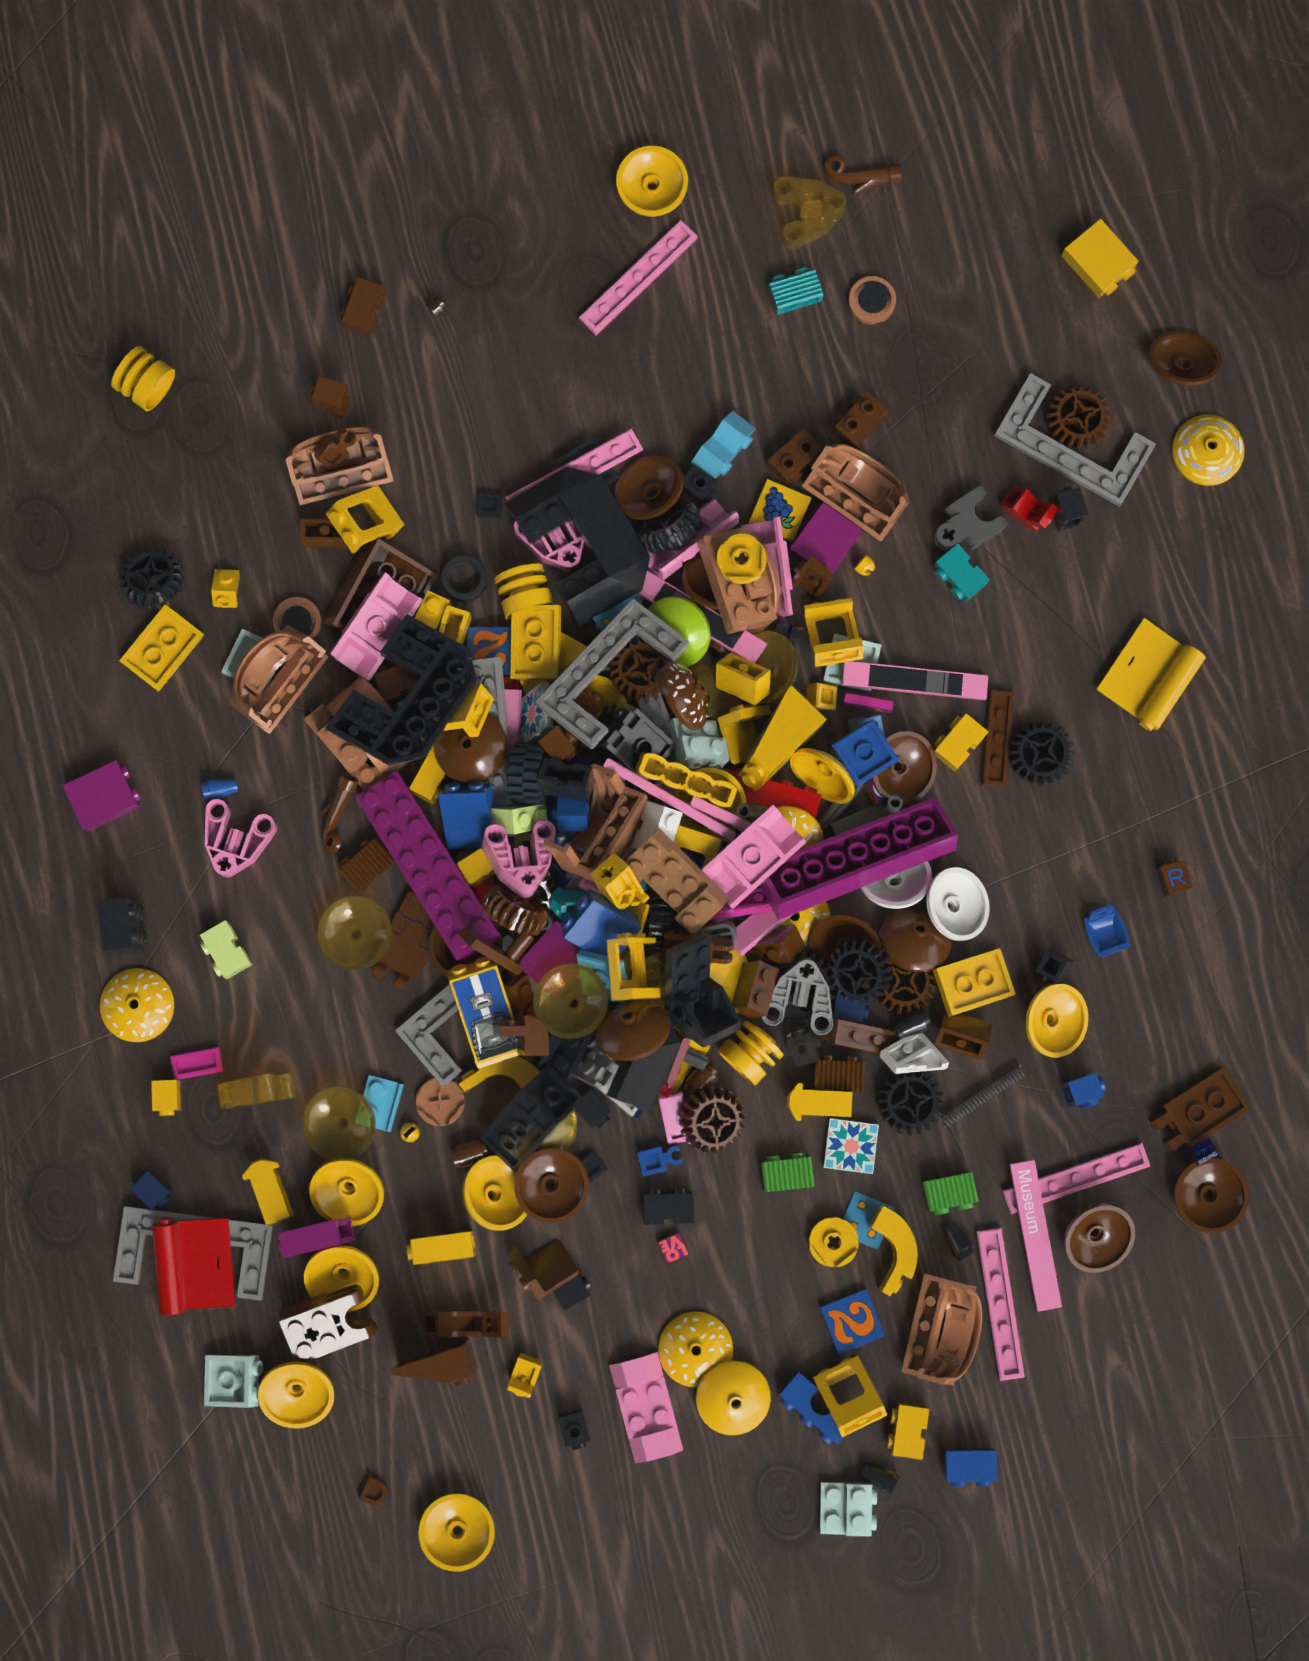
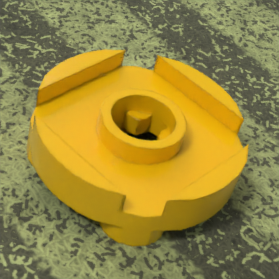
(731, 549)
(831, 1256)

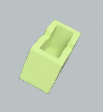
(518, 817)
(221, 945)

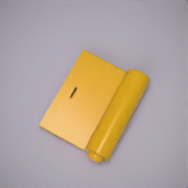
(1154, 677)

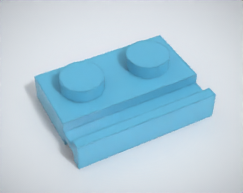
(384, 1099)

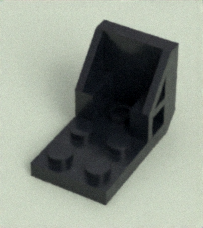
(693, 998)
(531, 1117)

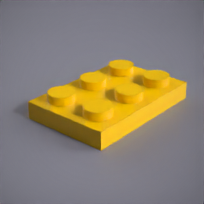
(536, 642)
(161, 648)
(974, 982)

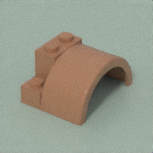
(348, 755)

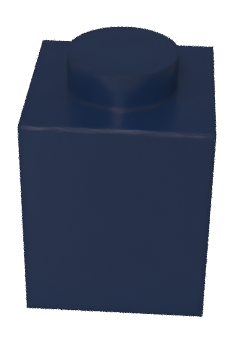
(848, 1011)
(152, 1191)

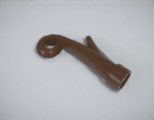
(865, 178)
(335, 808)

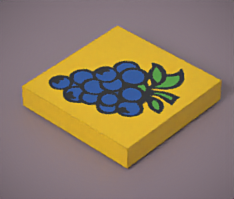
(783, 503)

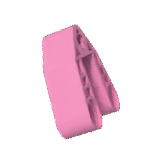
(557, 559)
(215, 833)
(502, 863)

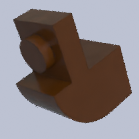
(530, 1033)

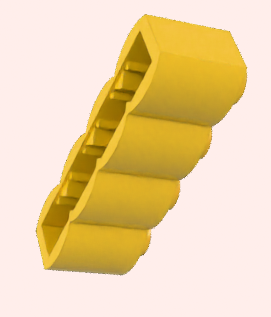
(680, 777)

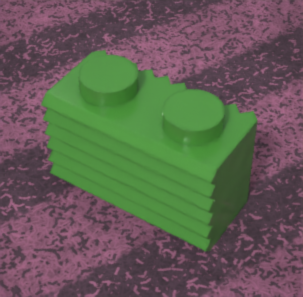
(787, 1174)
(950, 1192)

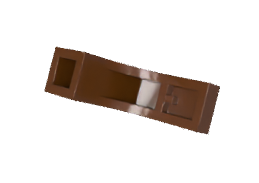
(466, 1323)

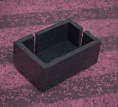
(121, 926)

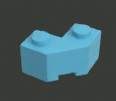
(724, 445)

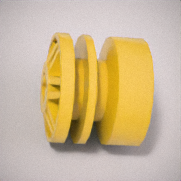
(143, 378)
(522, 586)
(750, 1052)

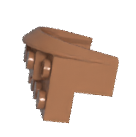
(865, 477)
(316, 486)
(734, 606)
(259, 664)
(607, 831)
(959, 1333)

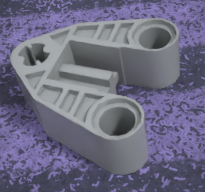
(821, 998)

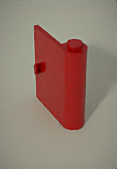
(189, 1265)

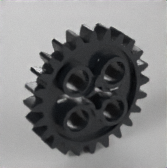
(793, 1012)

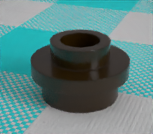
(437, 306)

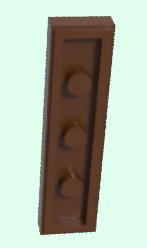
(998, 738)

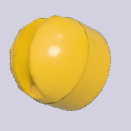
(864, 565)
(413, 1136)

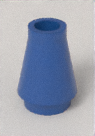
(218, 788)

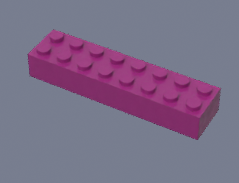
(860, 857)
(426, 864)

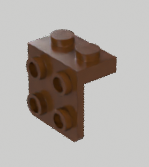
(545, 1269)

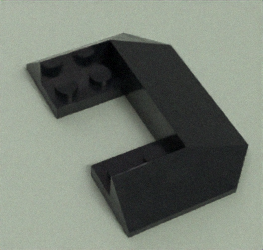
(617, 550)
(443, 685)
(635, 1081)

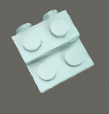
(699, 747)
(232, 1380)
(847, 1508)

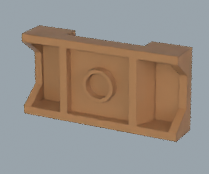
(677, 881)

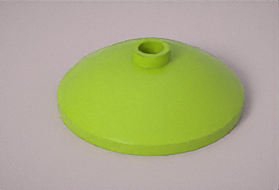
(689, 622)

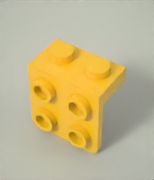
(740, 731)

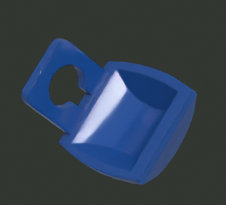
(1106, 931)

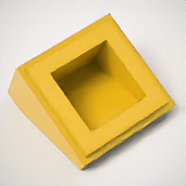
(822, 696)

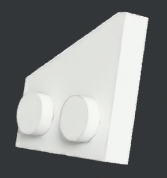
(913, 1055)

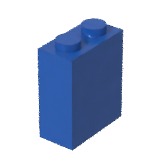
(466, 813)
(596, 921)

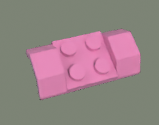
(714, 521)
(771, 536)
(373, 626)
(754, 855)
(646, 1408)

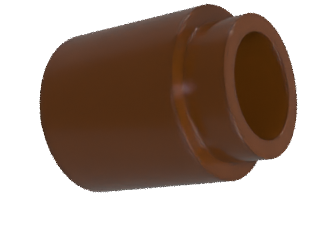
(701, 1080)
(468, 1153)

